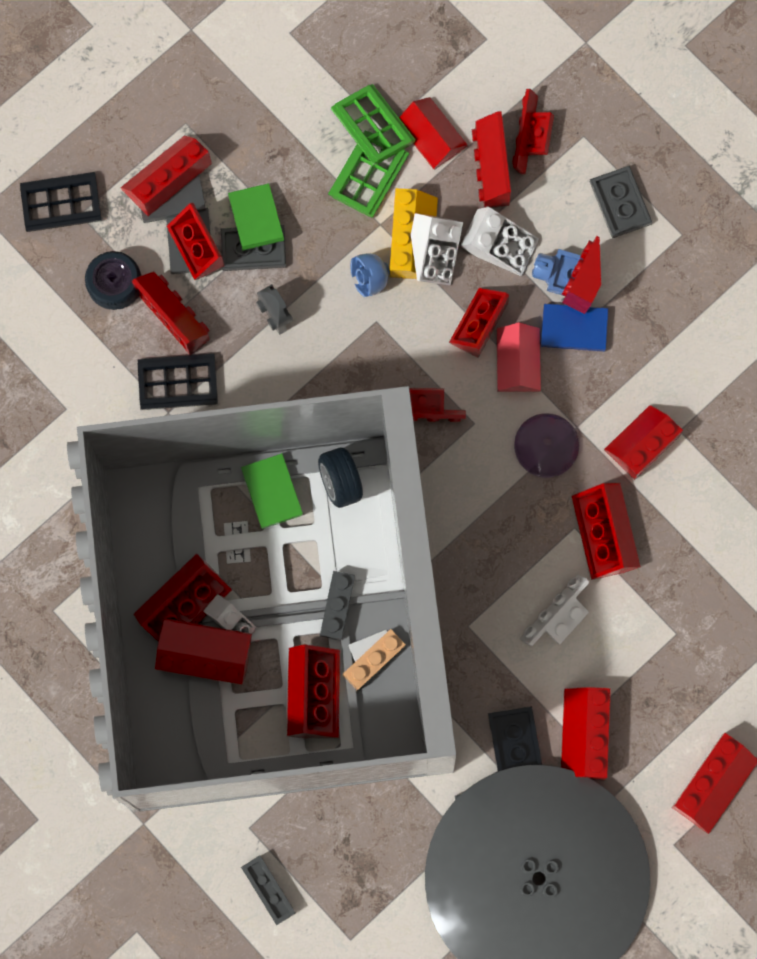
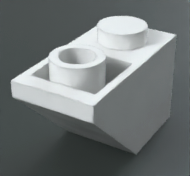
(228, 616)

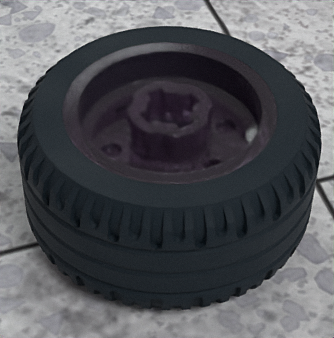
(100, 279)

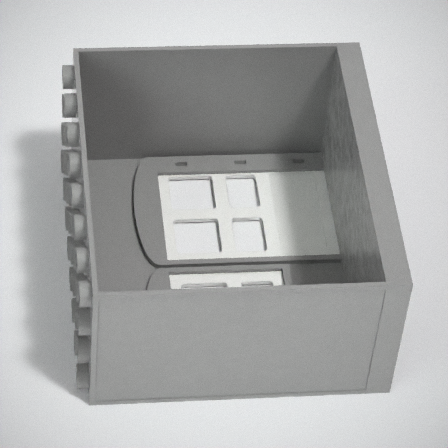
(153, 511)

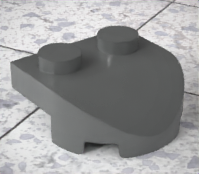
(272, 303)

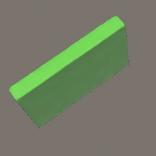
(255, 216)
(272, 491)

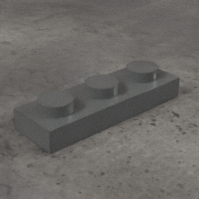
(337, 605)
(268, 890)

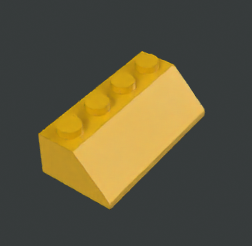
(406, 204)

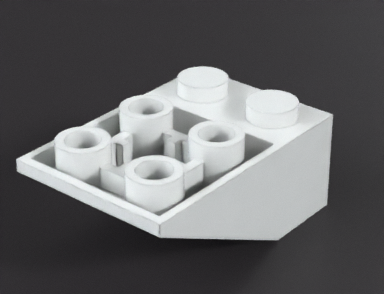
(499, 241)
(435, 247)

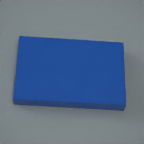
(571, 329)

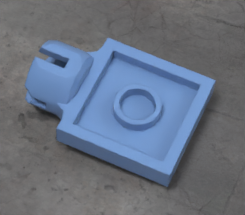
(555, 269)

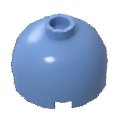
(370, 272)

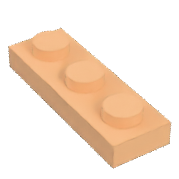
(373, 659)

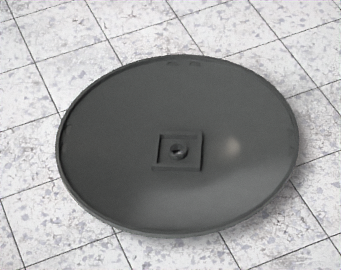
(530, 824)

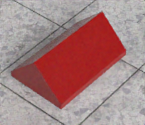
(432, 132)
(195, 242)
(479, 321)

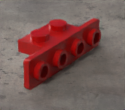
(533, 132)
(430, 404)

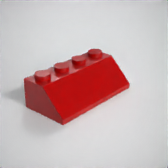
(492, 161)
(167, 174)
(171, 311)
(605, 530)
(182, 596)
(203, 651)
(313, 692)
(586, 732)
(715, 783)

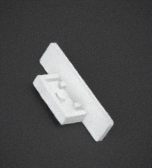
(560, 616)

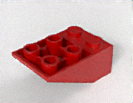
(583, 289)

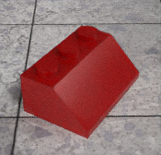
(643, 441)

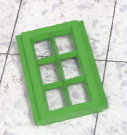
(357, 134)
(379, 191)

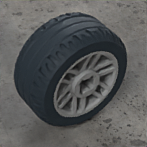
(340, 477)

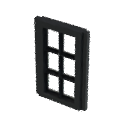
(61, 220)
(179, 400)

